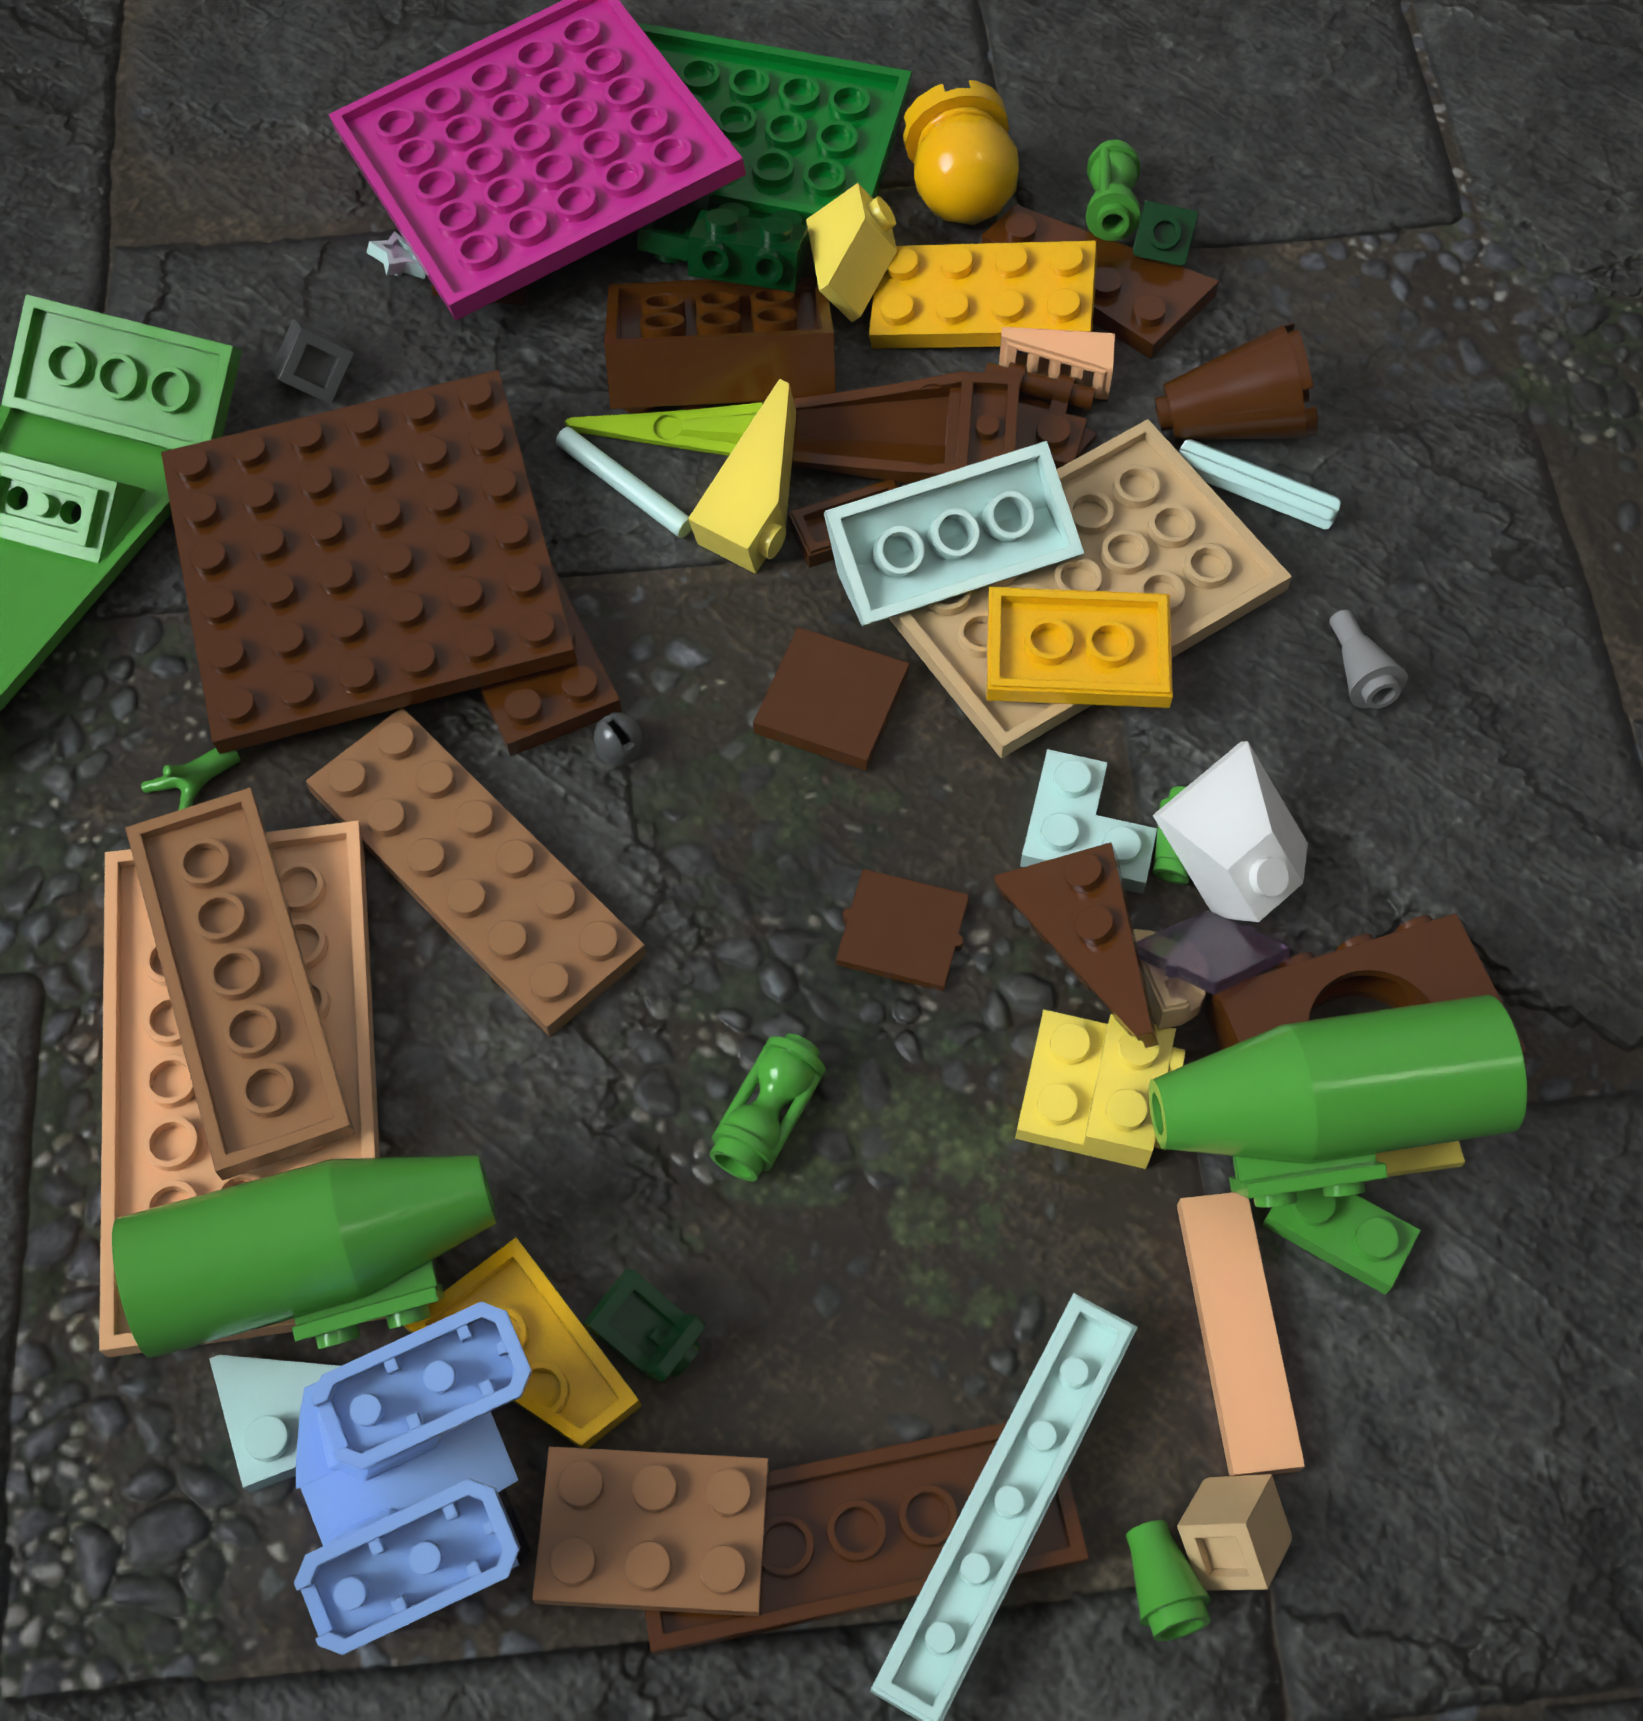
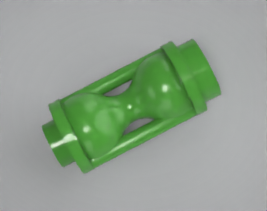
(1113, 207)
(751, 1133)

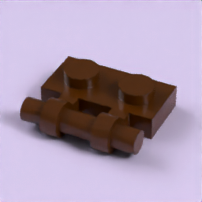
(1053, 425)

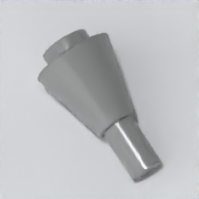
(1371, 673)

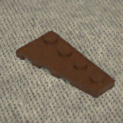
(1134, 296)

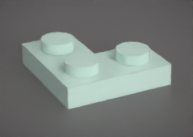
(1067, 819)

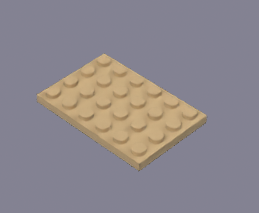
(1143, 530)

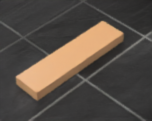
(1239, 1336)

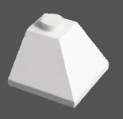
(1236, 837)

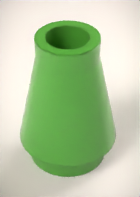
(1166, 1585)

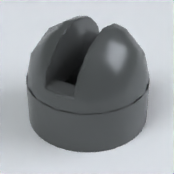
(609, 746)

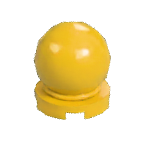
(962, 152)

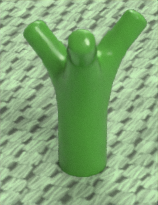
(192, 775)

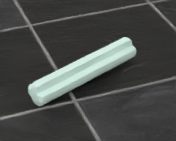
(1261, 485)

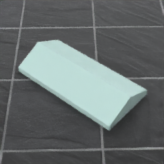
(952, 533)

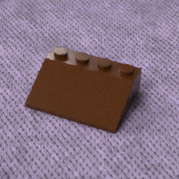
(715, 343)

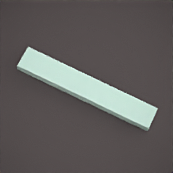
(1003, 1512)

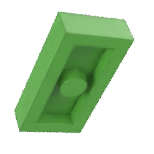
(1347, 1235)

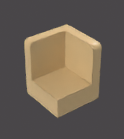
(1235, 1532)

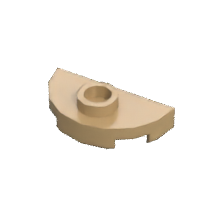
(1170, 999)

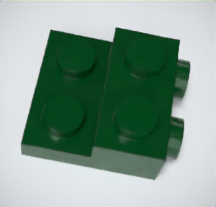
(749, 246)

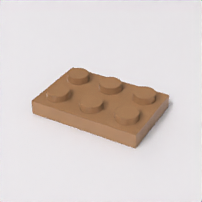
(652, 1531)

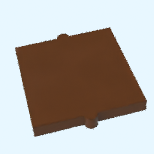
(902, 930)

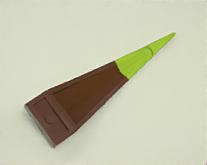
(872, 432)

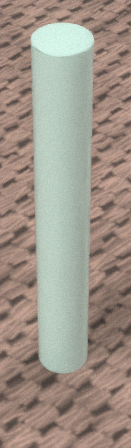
(624, 481)

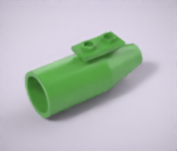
(1331, 1092)
(301, 1244)

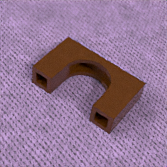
(1409, 967)

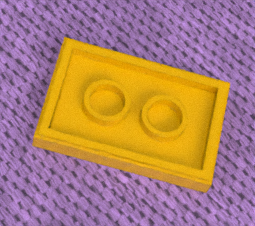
(1079, 647)

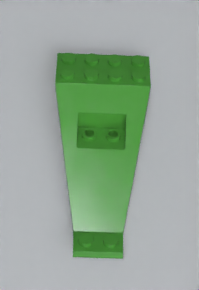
(87, 427)

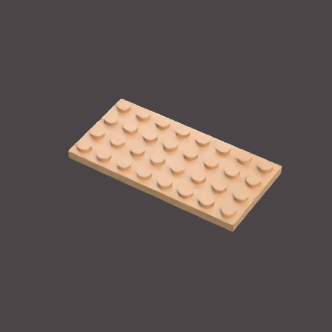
(149, 1108)

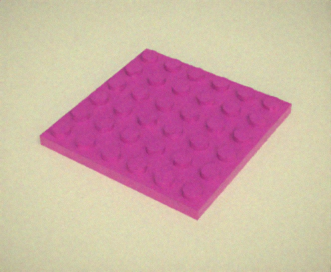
(534, 149)

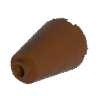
(1244, 393)

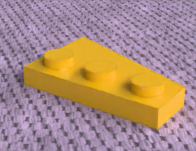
(571, 1378)

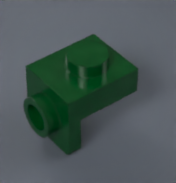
(670, 234)
(645, 1328)

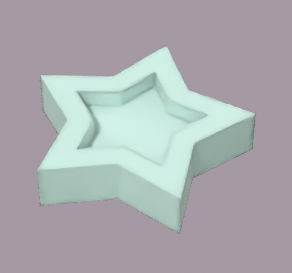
(396, 256)

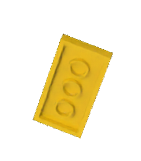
(973, 290)

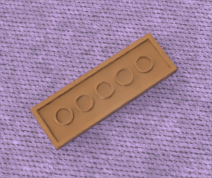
(477, 871)
(238, 985)

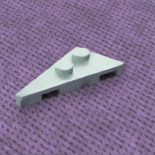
(263, 1413)

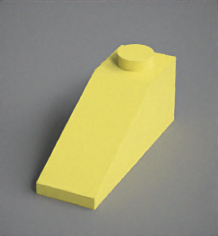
(748, 499)

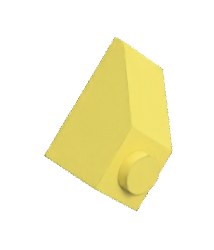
(852, 248)

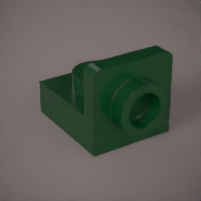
(1165, 233)

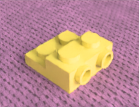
(1093, 1088)

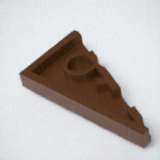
(1085, 917)

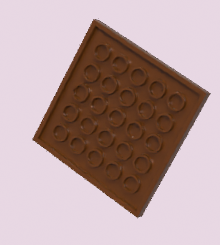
(362, 561)

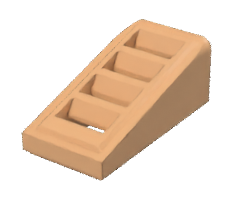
(1065, 352)

